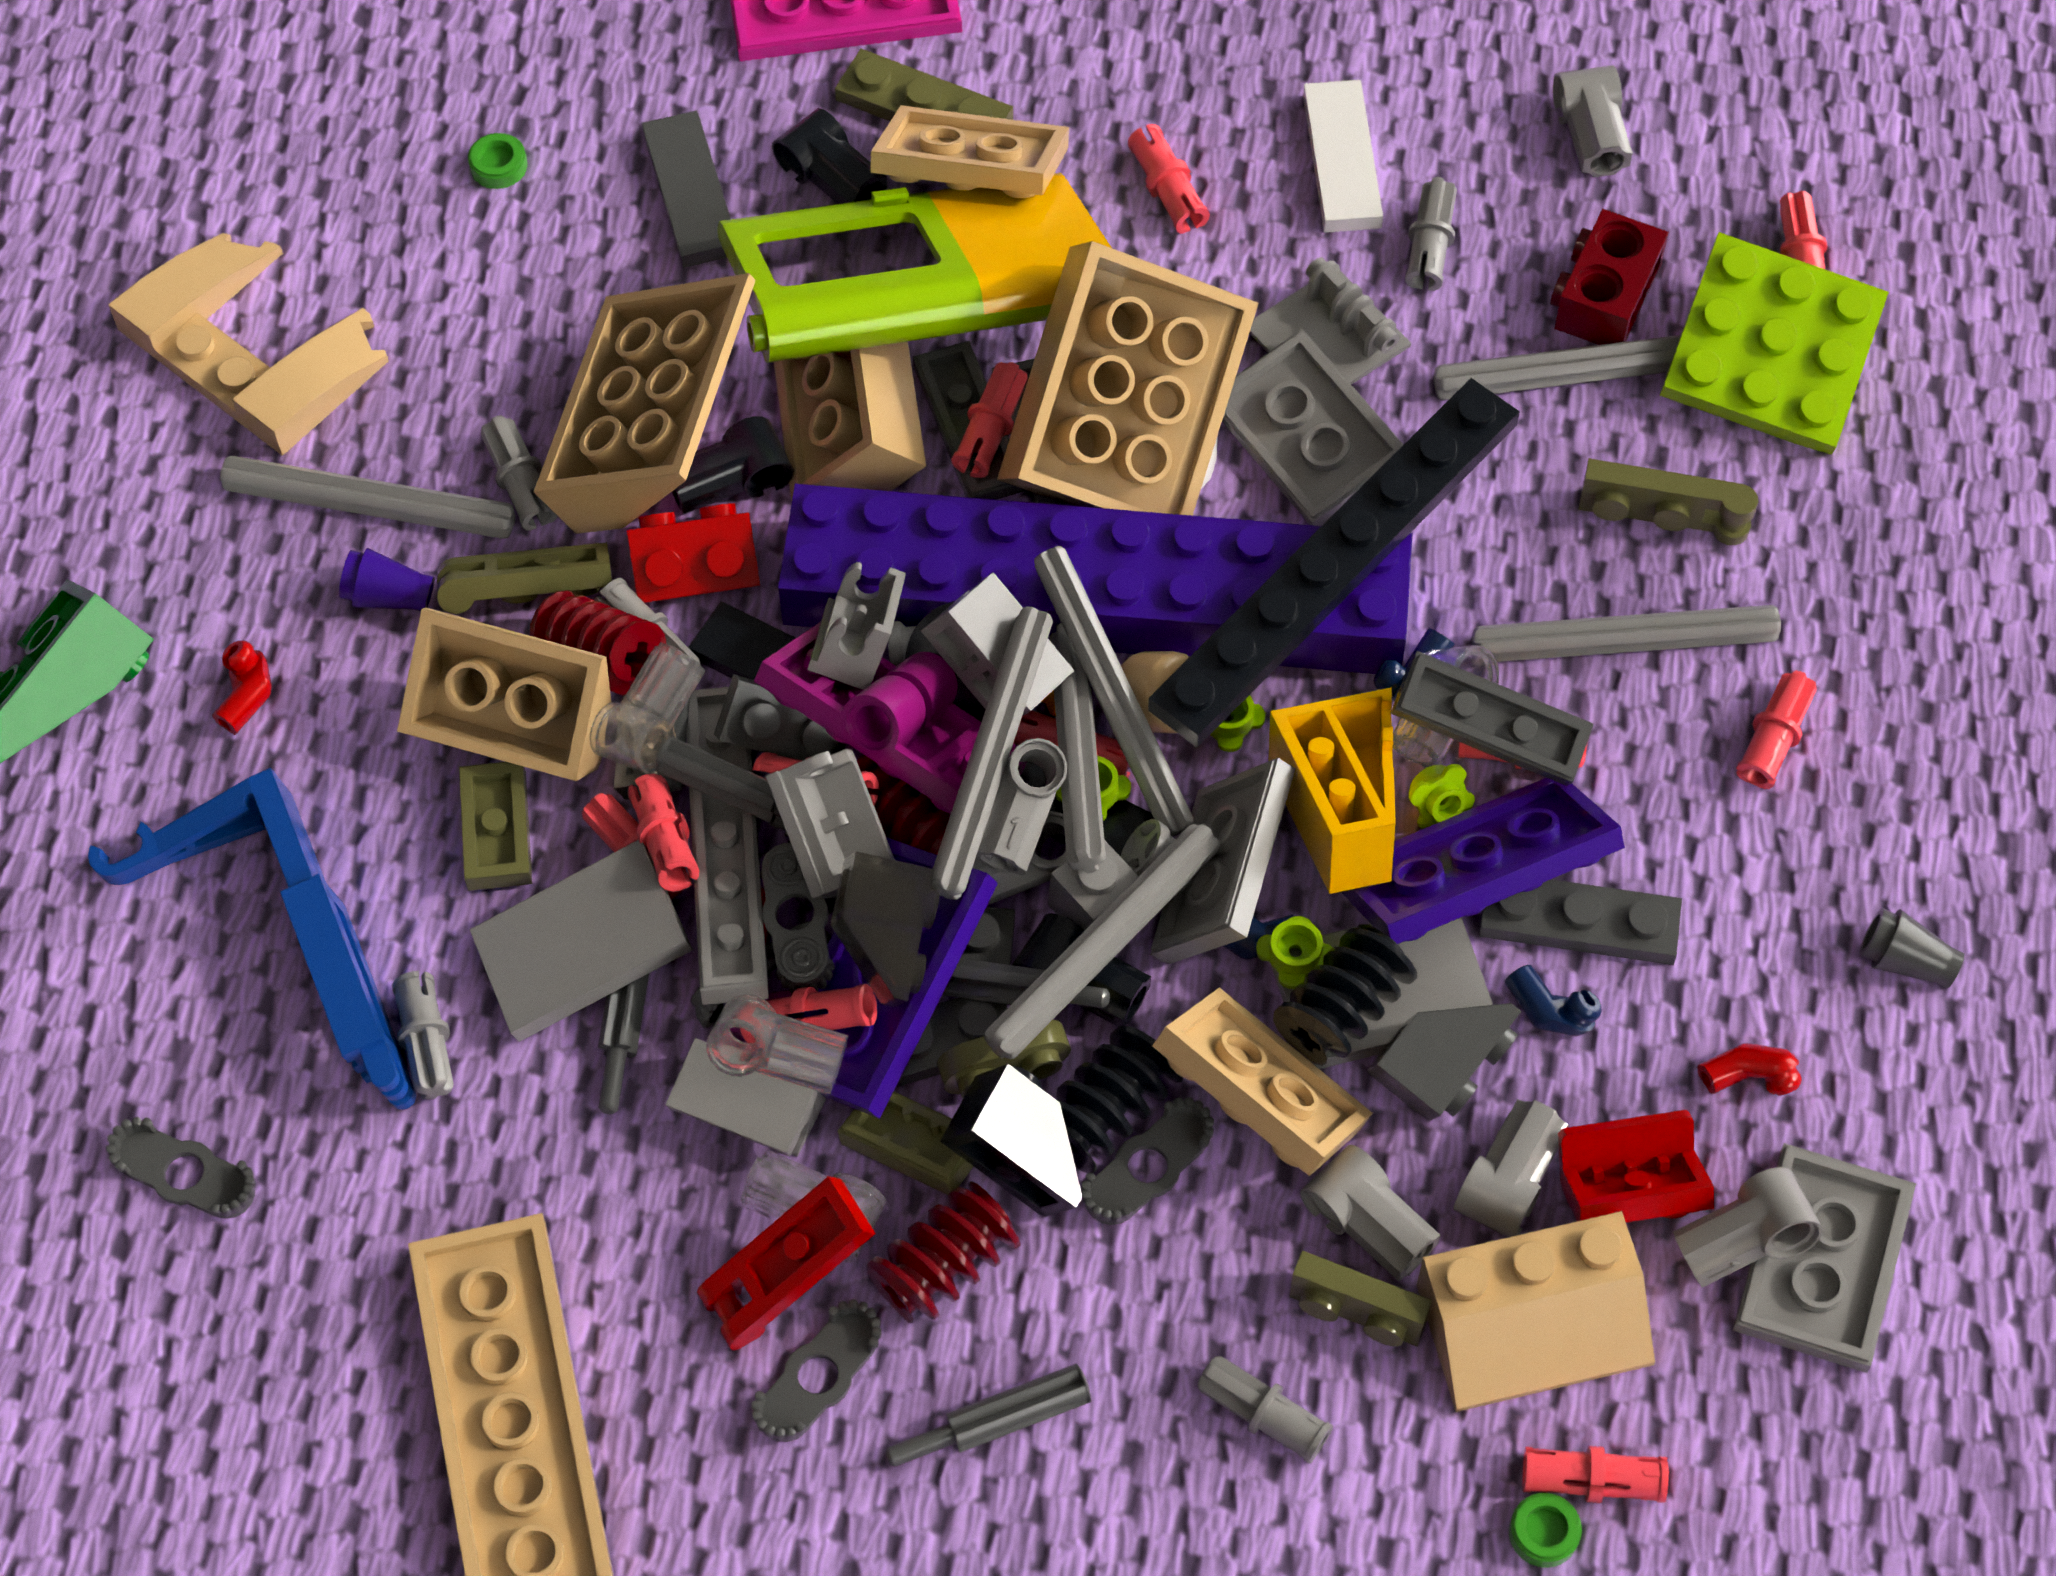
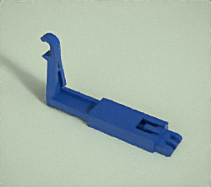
(313, 907)

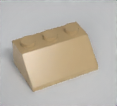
(851, 418)
(504, 695)
(1538, 1311)

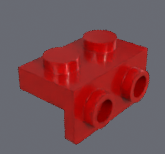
(693, 555)
(1634, 1167)

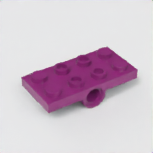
(897, 721)

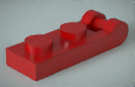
(785, 1261)

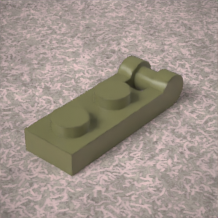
(1669, 499)
(522, 575)

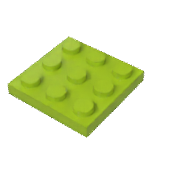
(1774, 344)

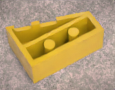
(1341, 784)

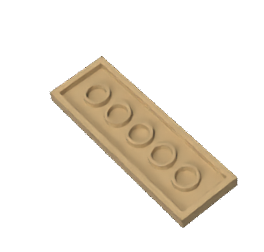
(508, 1403)

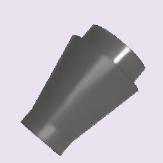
(1909, 949)

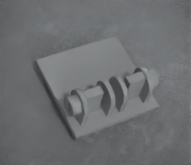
(1336, 319)

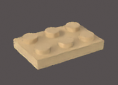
(970, 151)
(1262, 1081)

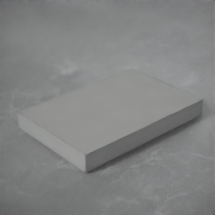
(1307, 427)
(1225, 892)
(580, 940)
(1445, 980)
(1838, 1290)

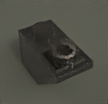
(881, 922)

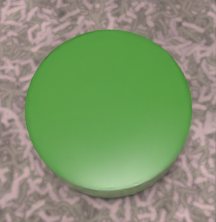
(497, 160)
(1545, 1530)

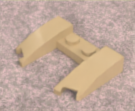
(276, 403)

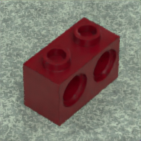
(1610, 278)

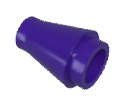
(383, 583)

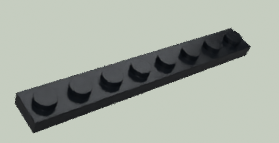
(1332, 563)

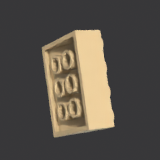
(1127, 385)
(641, 401)

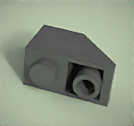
(1439, 1052)

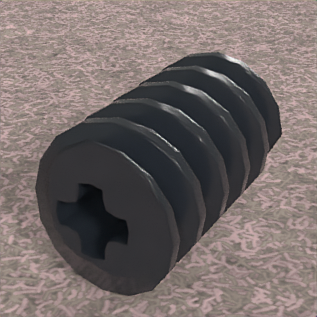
(1341, 992)
(1110, 1088)

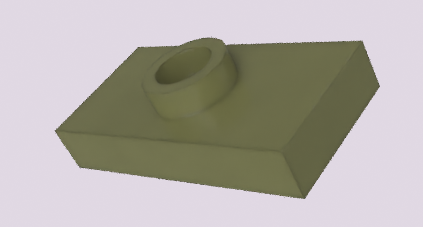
(908, 1142)

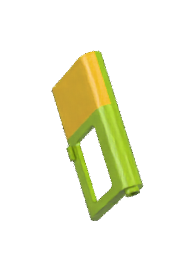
(992, 271)

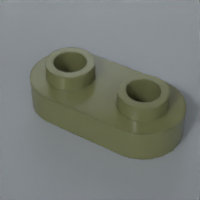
(966, 1060)

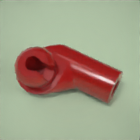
(249, 684)
(1755, 1061)

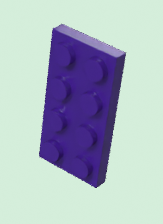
(1486, 857)
(880, 1052)

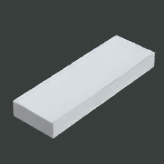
(1342, 156)

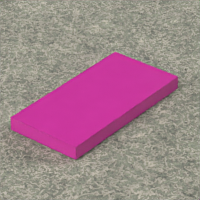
(807, 26)

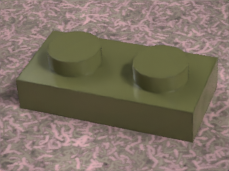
(495, 826)
(1383, 1309)

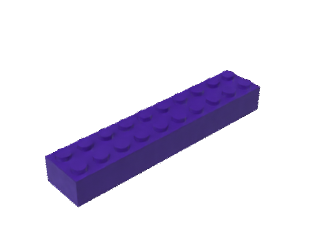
(1147, 574)

